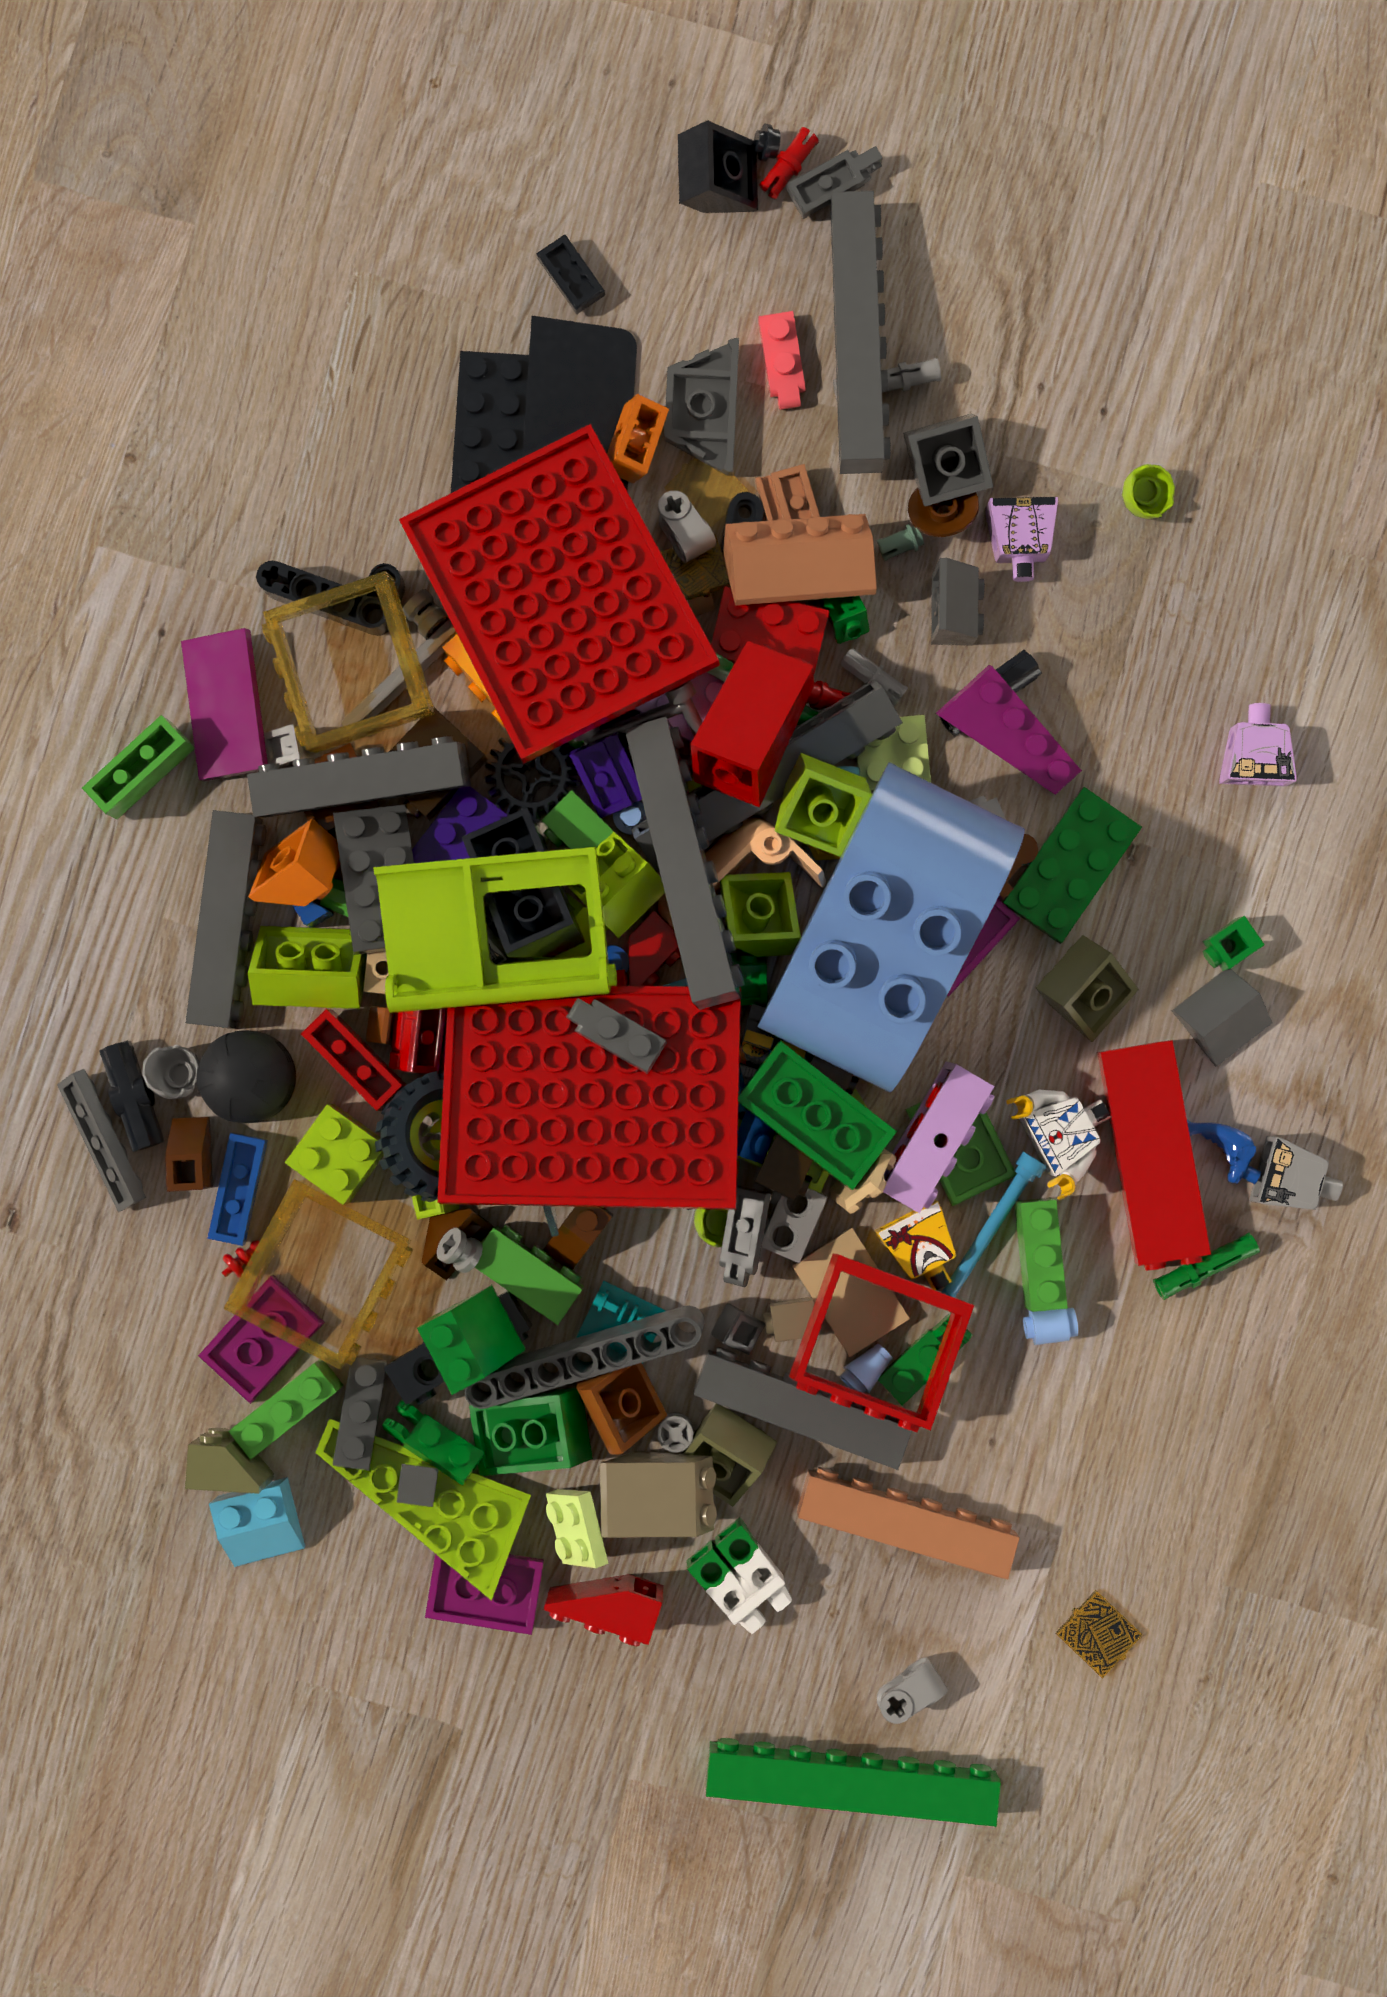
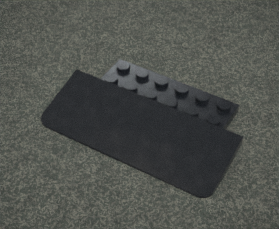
(526, 402)

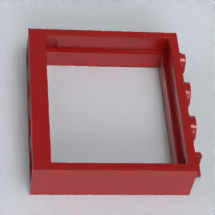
(942, 1366)

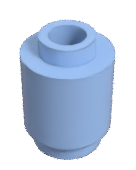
(1051, 1326)

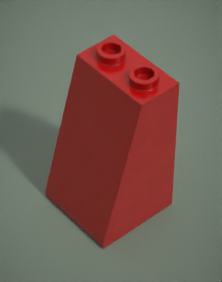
(751, 723)

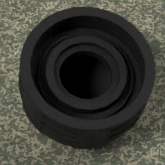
(246, 1076)

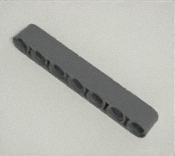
(598, 1347)

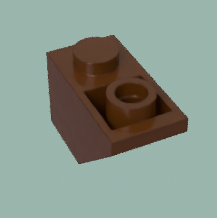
(189, 1155)

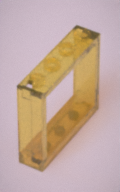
(403, 644)
(267, 1249)

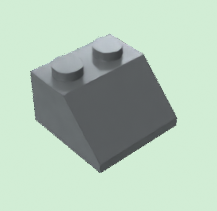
(948, 459)
(955, 603)

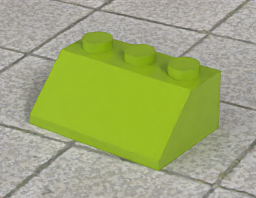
(306, 968)

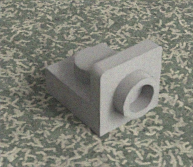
(284, 747)

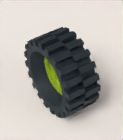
(400, 1136)

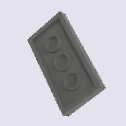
(367, 841)

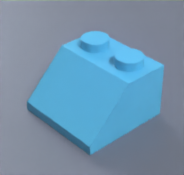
(257, 1524)

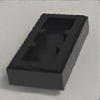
(570, 274)

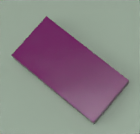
(224, 704)

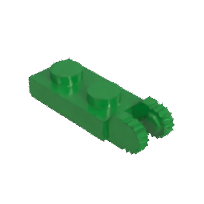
(913, 1366)
(435, 1443)

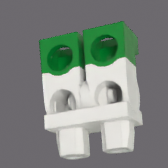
(749, 1585)

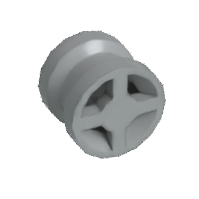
(459, 1250)
(671, 1437)

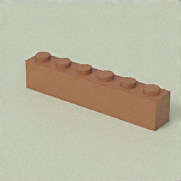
(908, 1523)

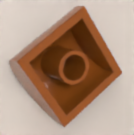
(622, 1406)

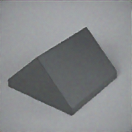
(1223, 1015)

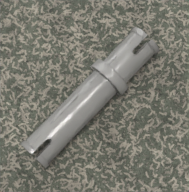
(910, 375)

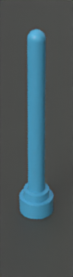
(1027, 1170)

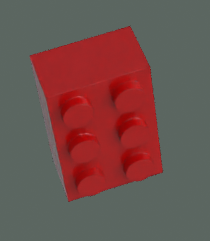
(784, 626)

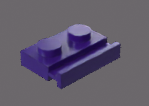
(607, 774)

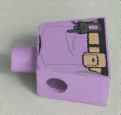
(1258, 751)

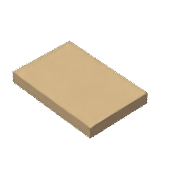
(858, 1308)

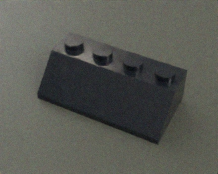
(527, 920)

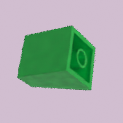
(471, 1339)

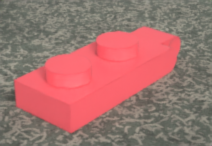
(782, 358)

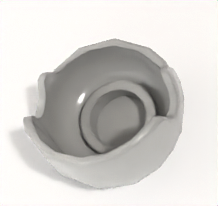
(171, 1071)

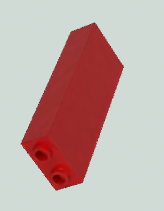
(1154, 1155)

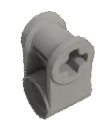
(684, 526)
(914, 1689)

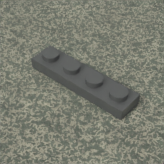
(101, 1140)

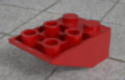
(611, 1604)

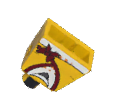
(920, 1244)

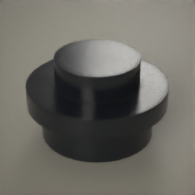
(767, 142)

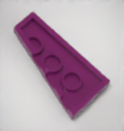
(1005, 725)

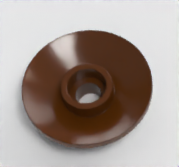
(929, 520)

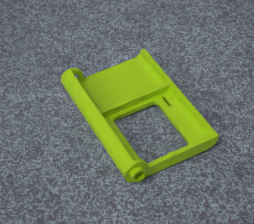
(441, 940)

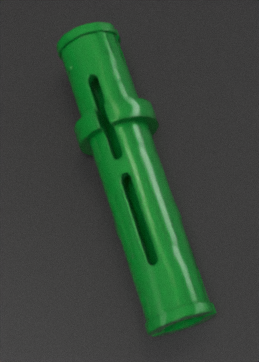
(1219, 1260)

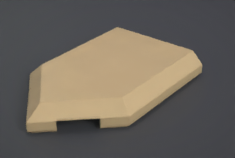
(869, 1186)

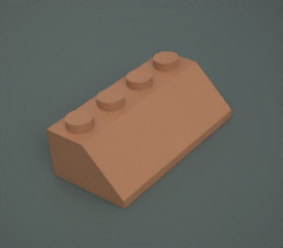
(800, 559)

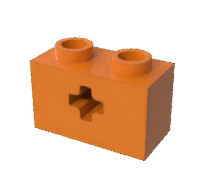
(636, 437)

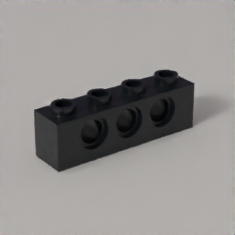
(406, 1370)

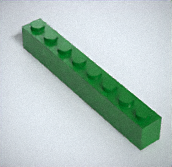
(853, 1782)

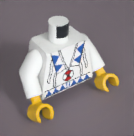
(1061, 1133)

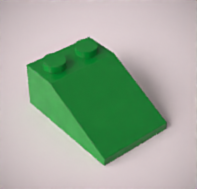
(532, 1433)

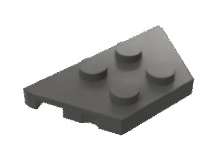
(703, 406)

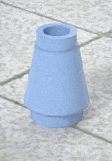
(866, 1369)

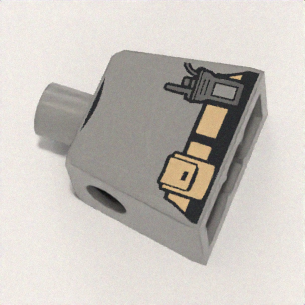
(1292, 1177)

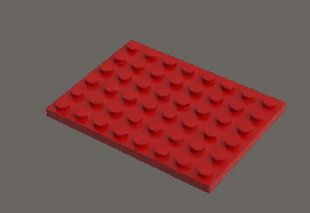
(558, 593)
(565, 1123)

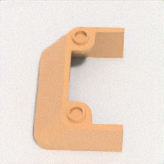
(742, 846)

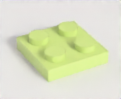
(904, 748)
(576, 1528)

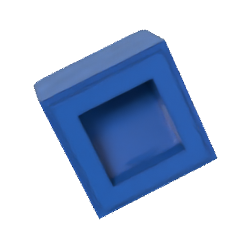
(312, 914)

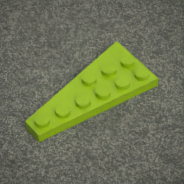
(466, 1527)

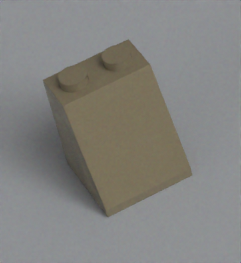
(657, 1495)

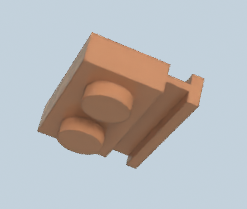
(787, 494)

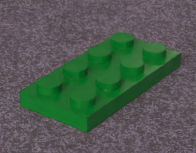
(1072, 865)
(816, 1115)

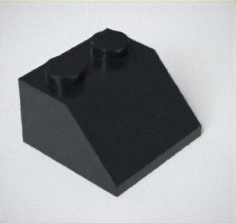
(717, 170)

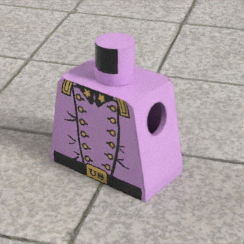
(1021, 532)

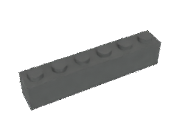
(359, 779)
(224, 920)
(778, 1401)

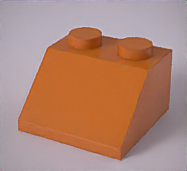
(298, 868)

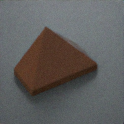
(465, 1220)

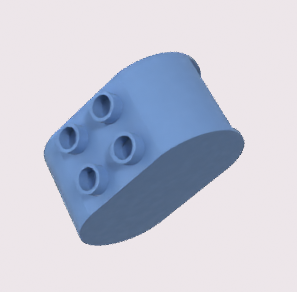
(892, 928)

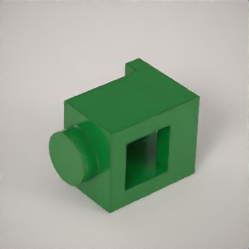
(1243, 940)

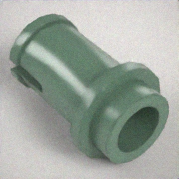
(900, 542)

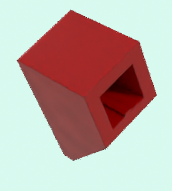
(650, 949)

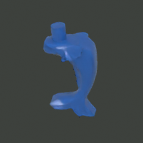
(1235, 1144)

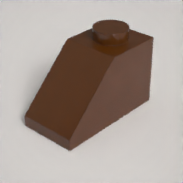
(577, 1234)

